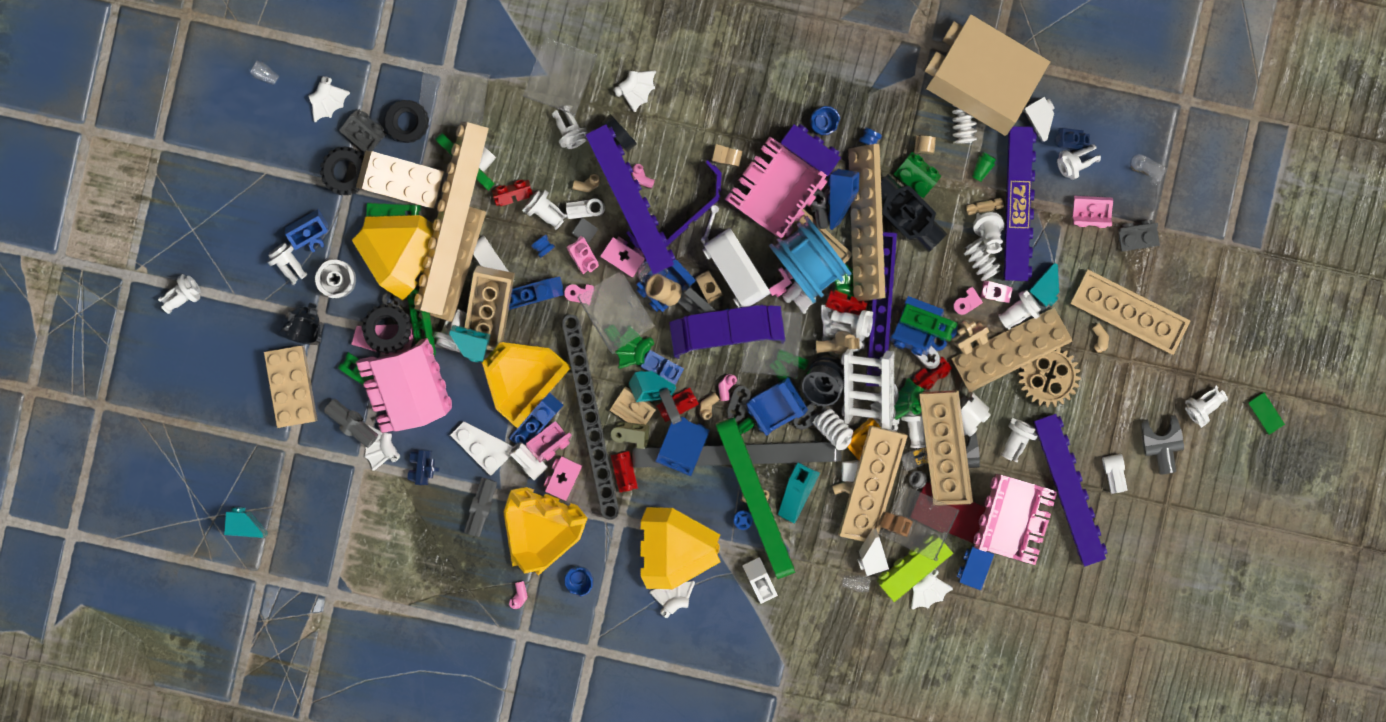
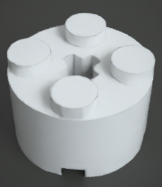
(331, 289)
(973, 412)

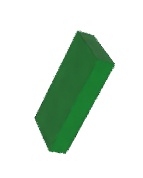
(1266, 413)

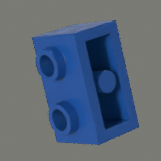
(975, 567)

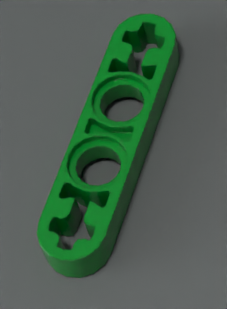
(481, 176)
(418, 324)

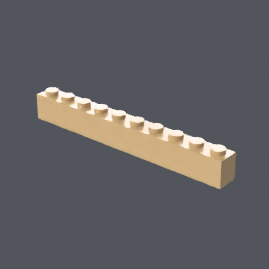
(451, 218)

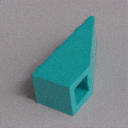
(798, 491)

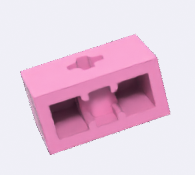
(612, 255)
(562, 489)

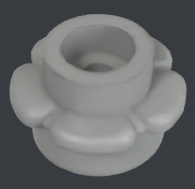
(918, 479)

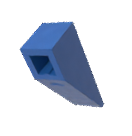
(843, 190)
(536, 292)
(537, 420)

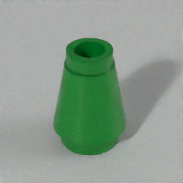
(983, 166)

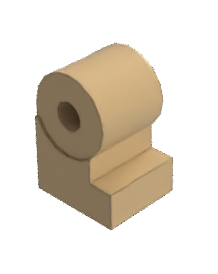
(925, 145)
(727, 155)
(708, 286)

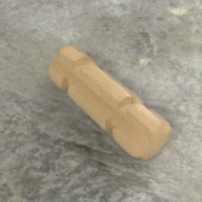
(984, 206)

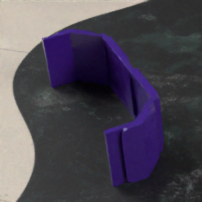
(716, 171)
(727, 328)

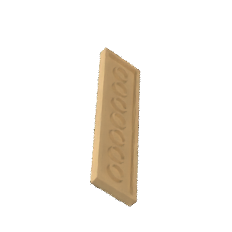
(867, 224)

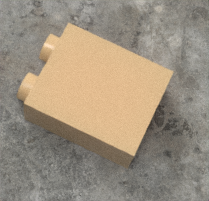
(985, 73)

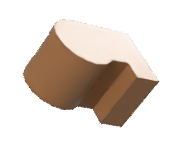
(896, 524)

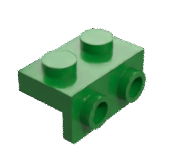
(918, 174)

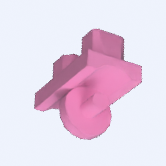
(582, 255)

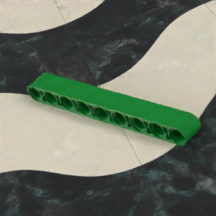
(755, 497)

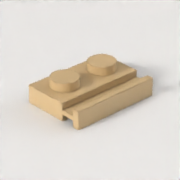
(630, 410)

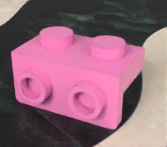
(1092, 211)
(780, 287)
(548, 441)

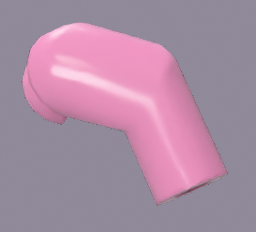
(638, 173)
(724, 385)
(520, 597)

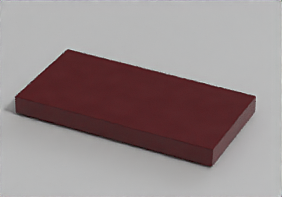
(967, 519)

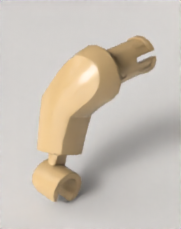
(839, 344)

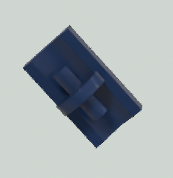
(1072, 138)
(425, 467)

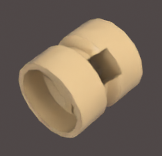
(663, 289)

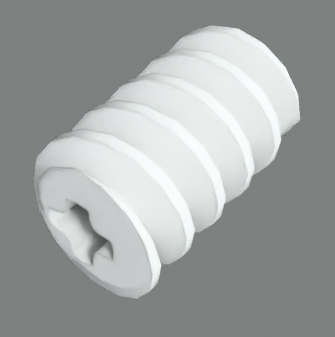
(963, 127)
(981, 259)
(834, 429)

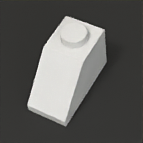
(1040, 117)
(872, 555)
(760, 580)

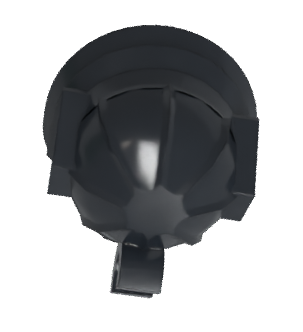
(303, 325)

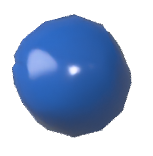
(824, 120)
(578, 580)

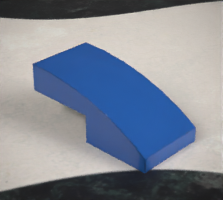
(662, 367)

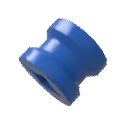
(869, 137)
(543, 246)
(745, 522)

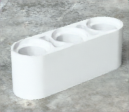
(487, 256)

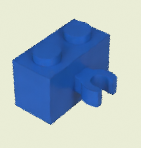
(307, 230)

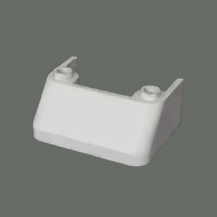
(736, 268)

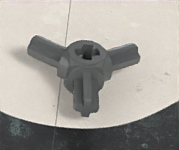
(820, 209)

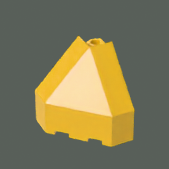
(395, 250)
(521, 378)
(540, 529)
(675, 548)

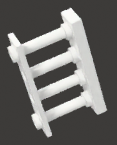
(885, 380)

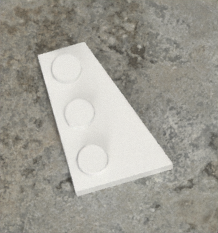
(482, 447)

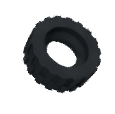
(392, 121)

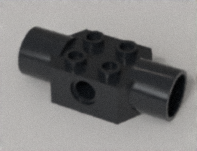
(910, 214)

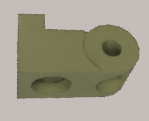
(631, 433)

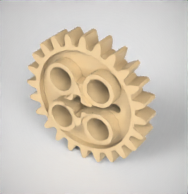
(1066, 382)

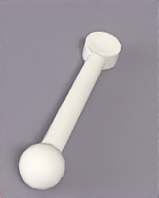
(714, 209)

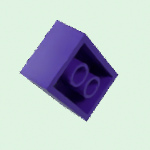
(811, 149)

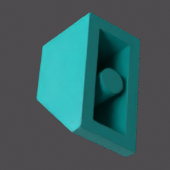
(1047, 286)
(470, 342)
(646, 386)

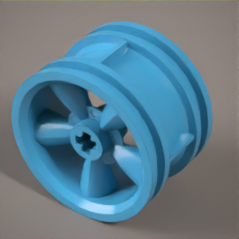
(810, 259)

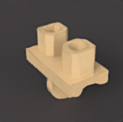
(968, 334)

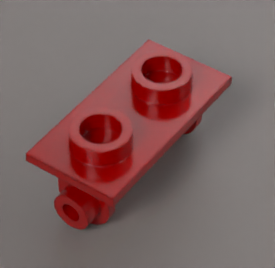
(520, 188)
(839, 302)
(927, 380)
(683, 402)
(624, 472)

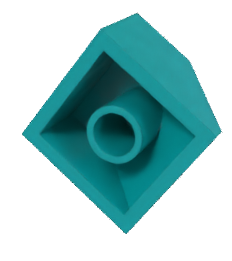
(243, 523)

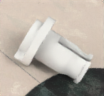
(572, 135)
(1070, 163)
(544, 209)
(989, 228)
(282, 256)
(185, 290)
(1020, 310)
(852, 323)
(444, 338)
(1200, 409)
(916, 429)
(1018, 439)

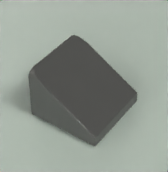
(585, 229)

